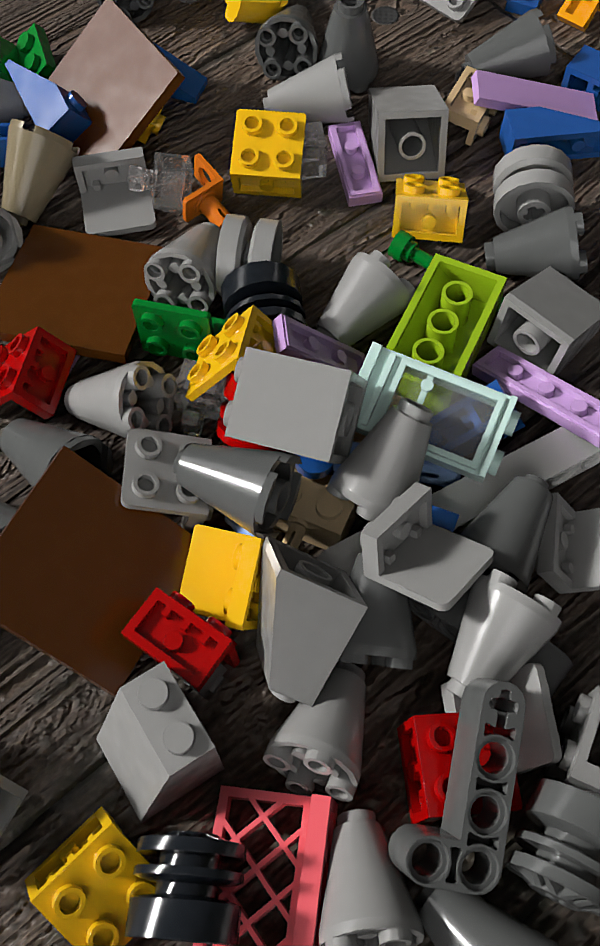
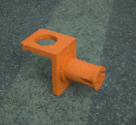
(207, 198)

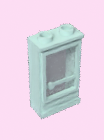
(465, 418)

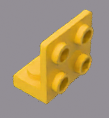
(268, 153)
(430, 208)
(221, 352)
(224, 576)
(89, 883)

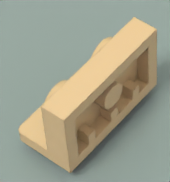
(464, 112)

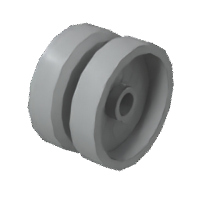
(531, 184)
(241, 244)

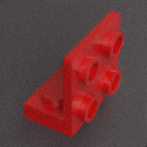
(35, 371)
(175, 634)
(426, 761)

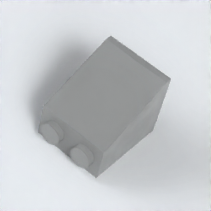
(408, 131)
(546, 321)
(295, 405)
(302, 620)
(156, 742)

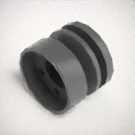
(567, 851)

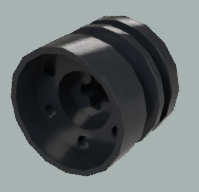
(267, 286)
(187, 889)

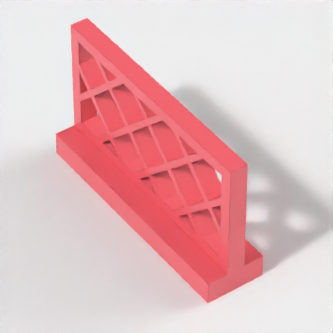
(310, 865)

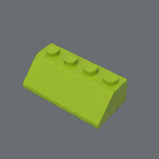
(449, 315)

